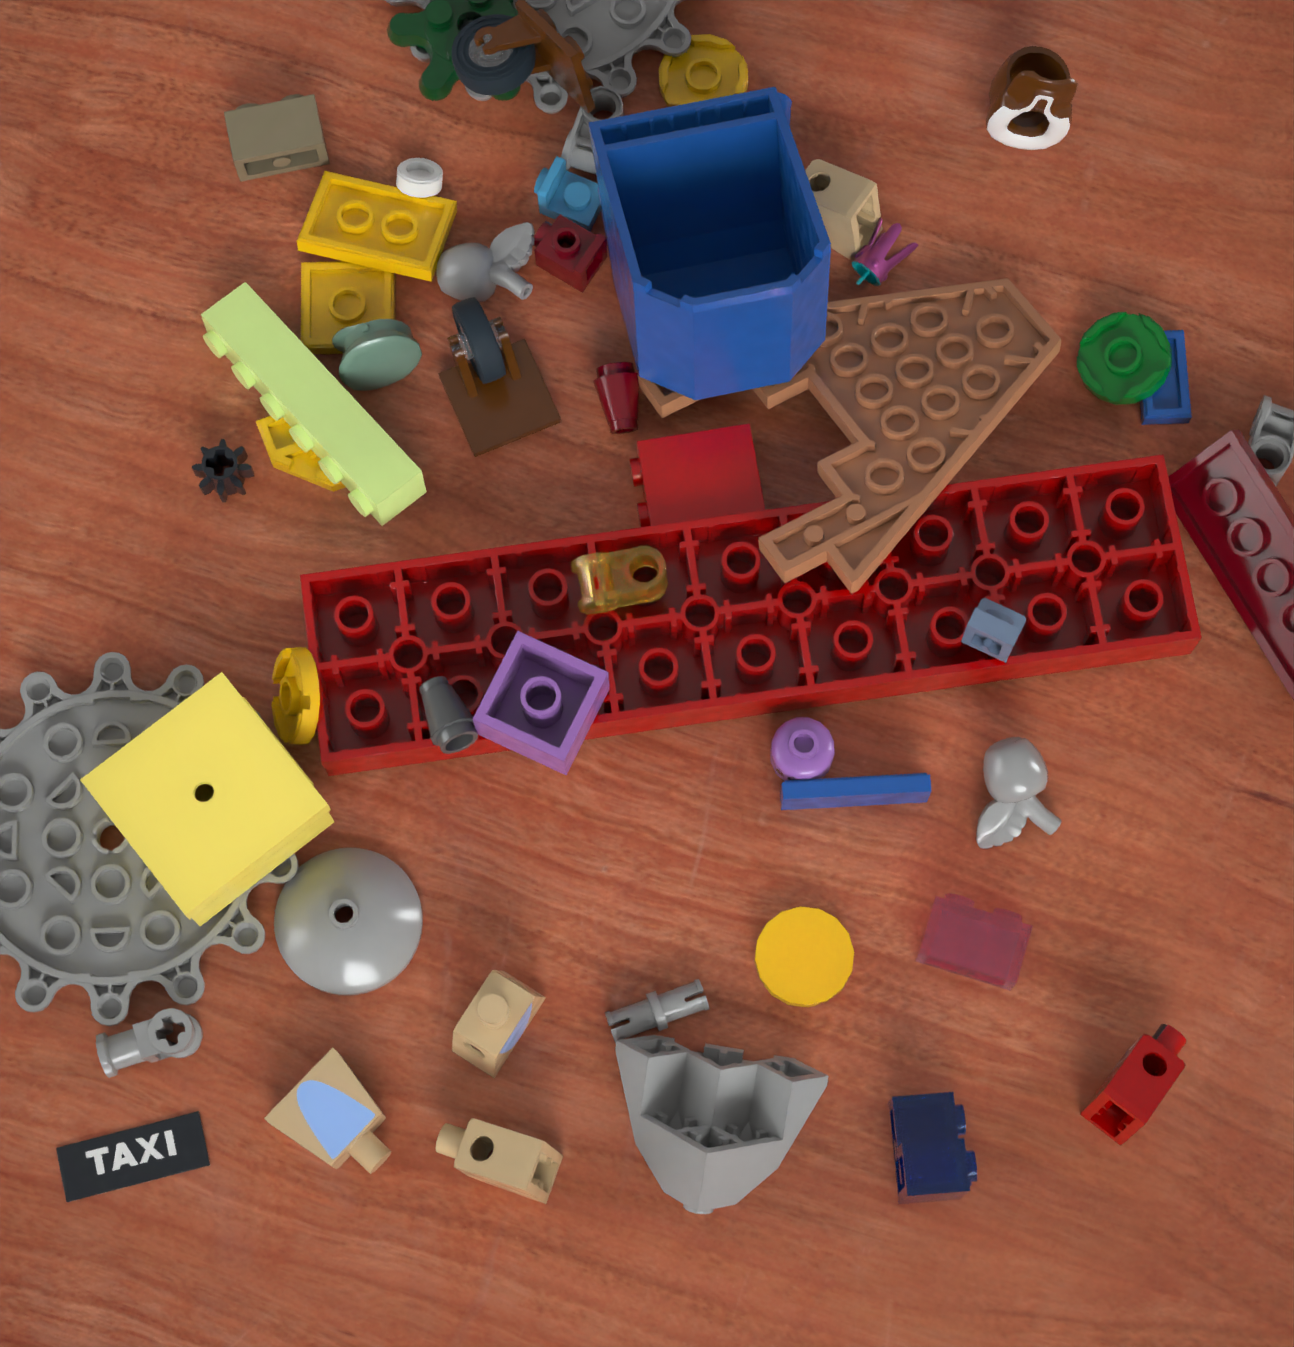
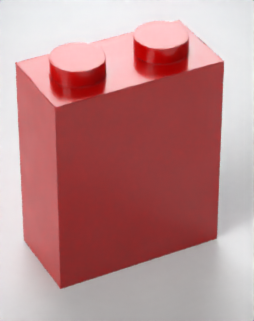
(697, 475)

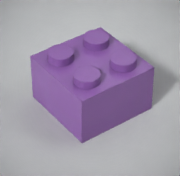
(541, 702)

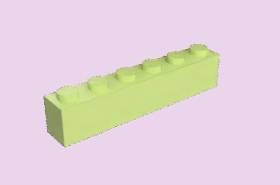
(313, 404)

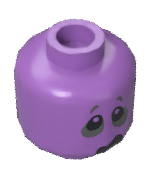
(802, 749)

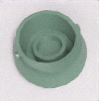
(376, 353)

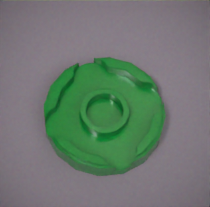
(1124, 358)

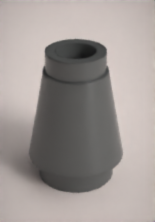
(447, 716)

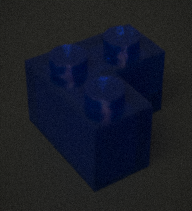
(927, 1149)

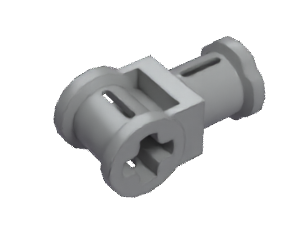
(149, 1042)

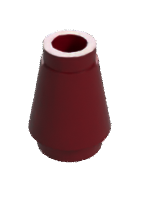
(619, 396)

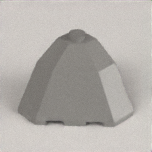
(711, 1118)

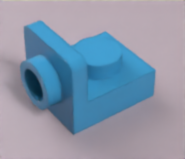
(567, 195)

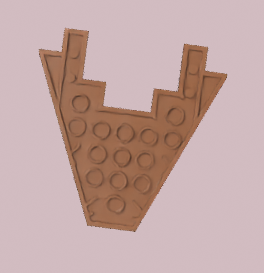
(916, 394)

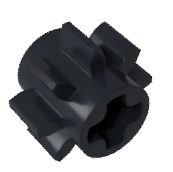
(213, 464)

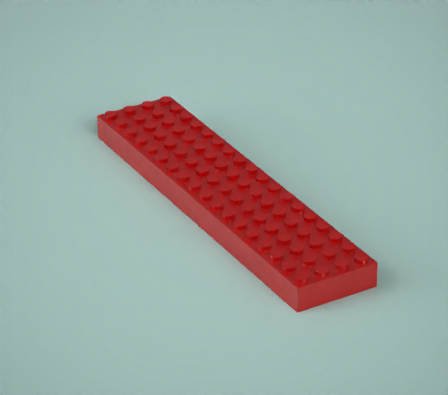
(1072, 549)

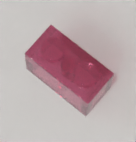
(974, 941)

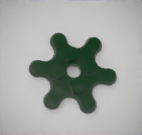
(436, 31)

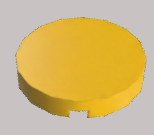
(703, 84)
(299, 697)
(804, 956)

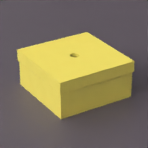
(209, 799)

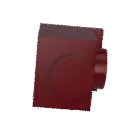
(573, 264)

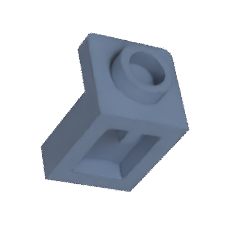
(993, 629)

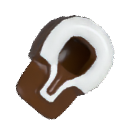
(1031, 100)

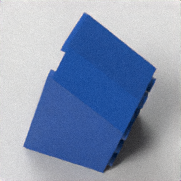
(713, 243)

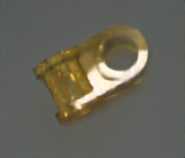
(615, 579)

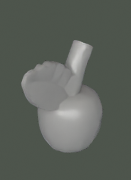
(476, 269)
(1013, 777)

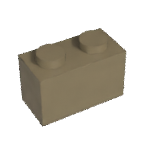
(276, 137)

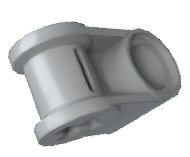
(578, 146)
(1273, 436)

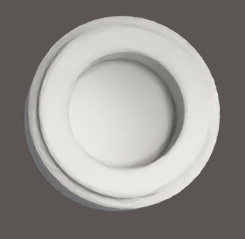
(419, 177)

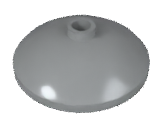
(357, 953)

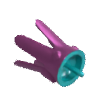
(870, 259)

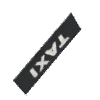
(132, 1156)

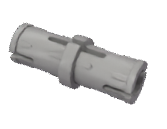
(657, 1010)

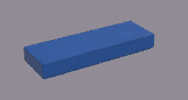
(855, 791)

